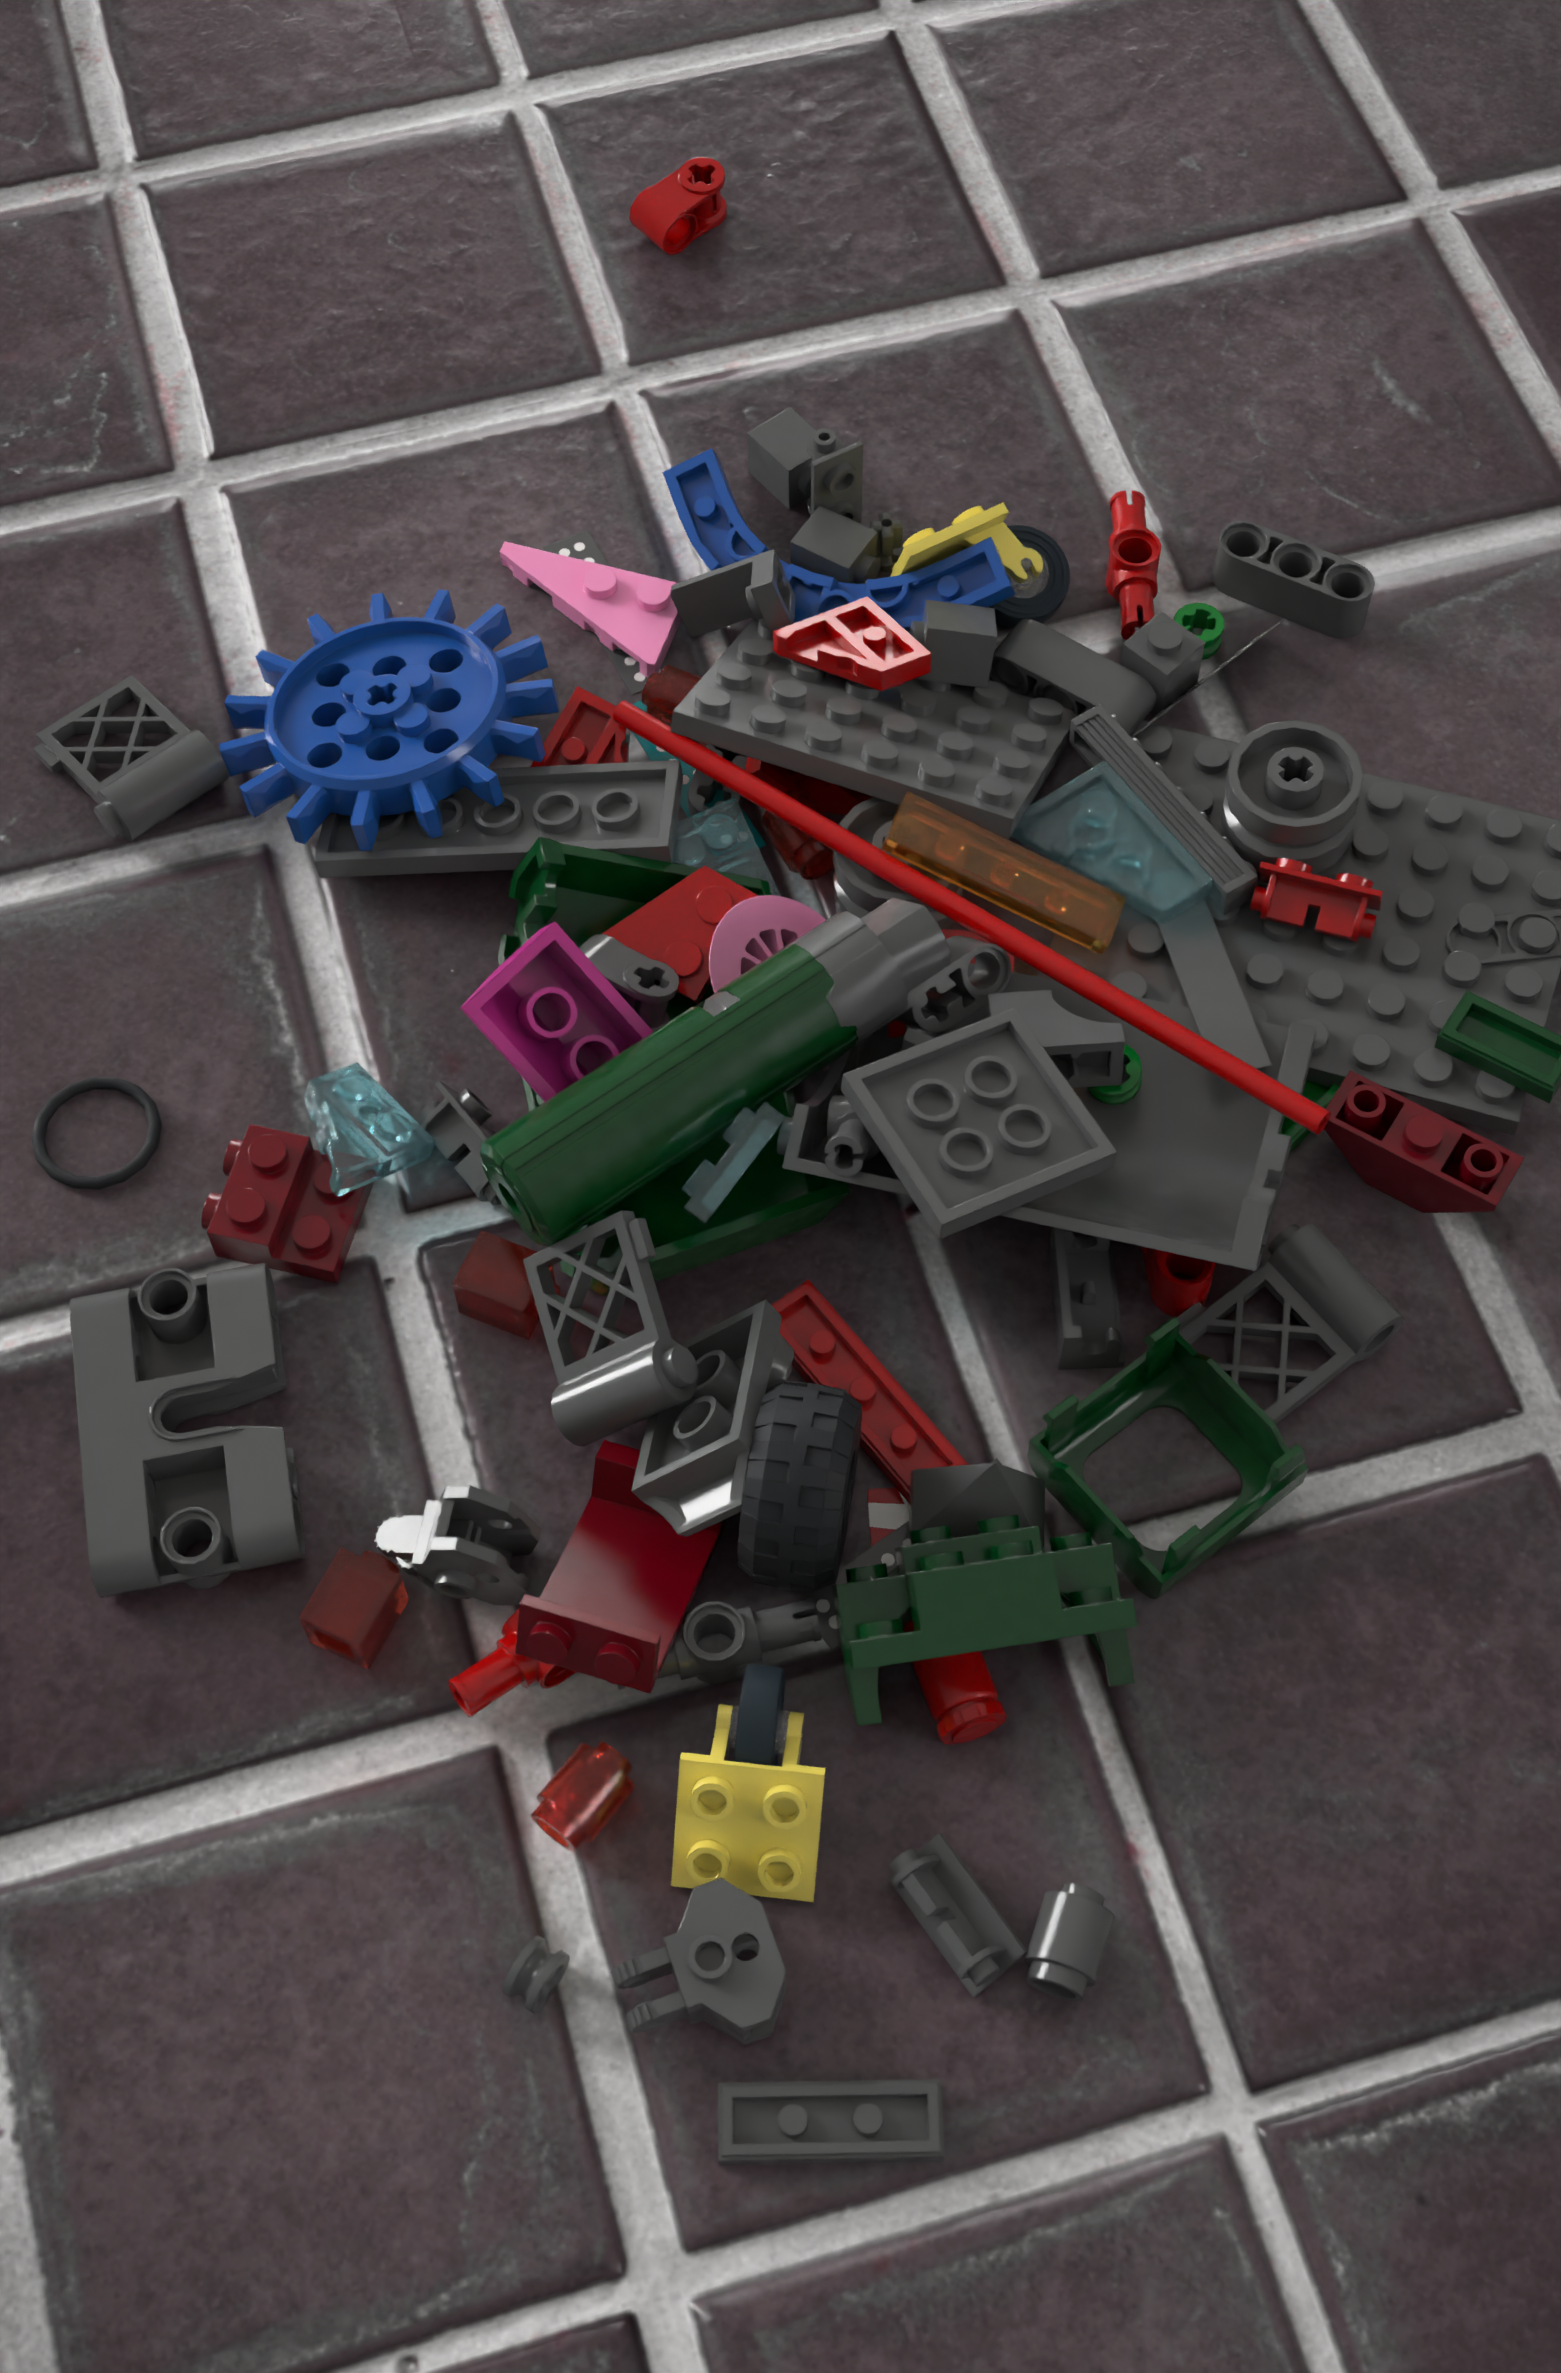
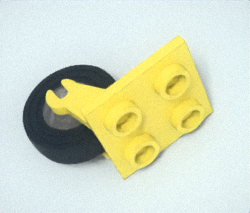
(1029, 556)
(748, 1814)

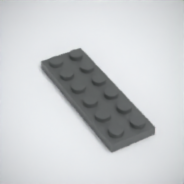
(592, 806)

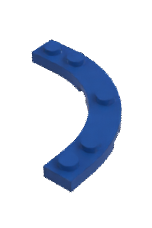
(723, 537)

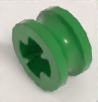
(1206, 618)
(1122, 1093)

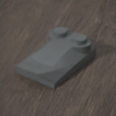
(700, 1449)

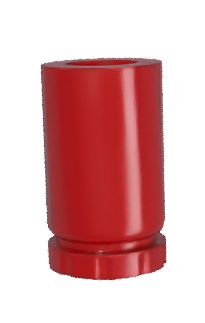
(959, 1695)

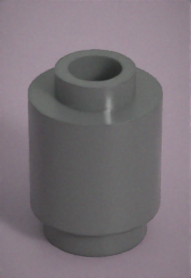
(1068, 1942)

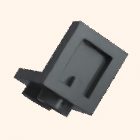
(736, 593)

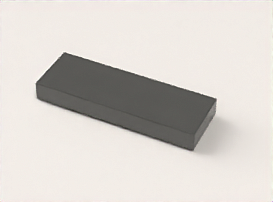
(830, 2122)

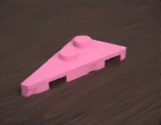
(613, 603)

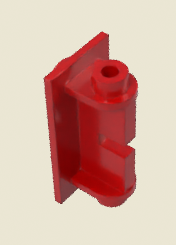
(1340, 901)

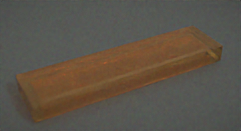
(1004, 873)

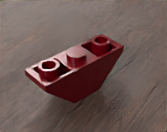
(1416, 1151)

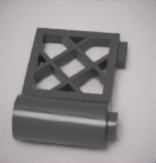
(151, 779)
(1322, 1294)
(637, 1372)

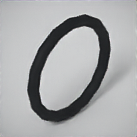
(106, 1180)

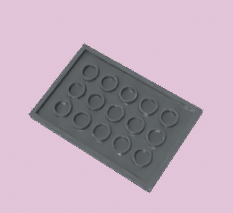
(945, 742)

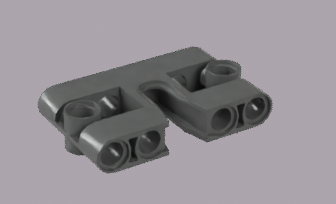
(162, 1489)

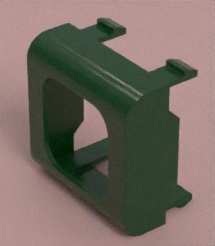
(1197, 1387)

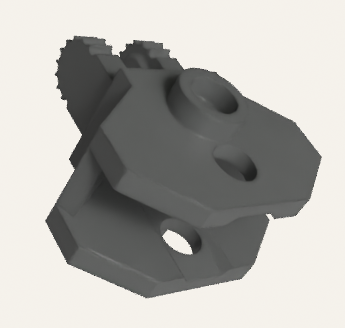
(464, 1544)
(710, 1979)

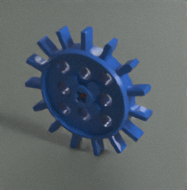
(389, 718)

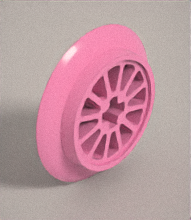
(754, 933)

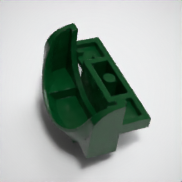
(979, 1597)

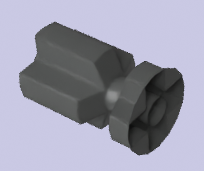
(888, 540)

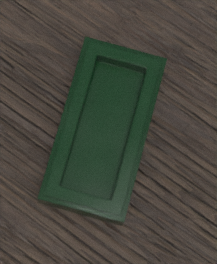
(1503, 1046)

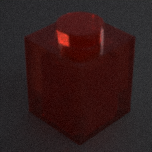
(496, 1286)
(355, 1606)

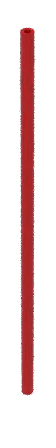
(978, 920)

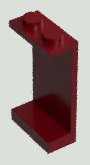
(616, 1584)

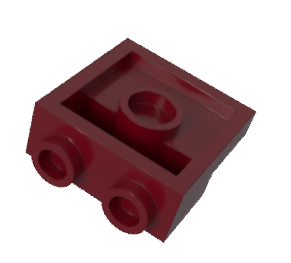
(282, 1206)

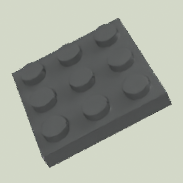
(977, 1122)

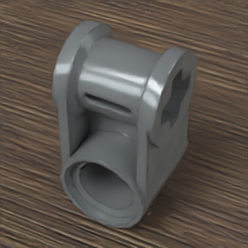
(634, 977)

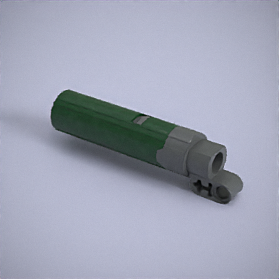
(730, 1053)

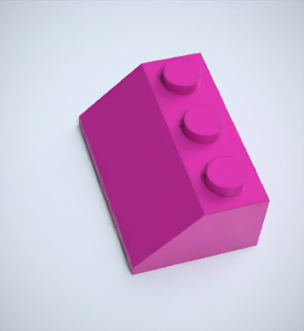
(553, 1013)

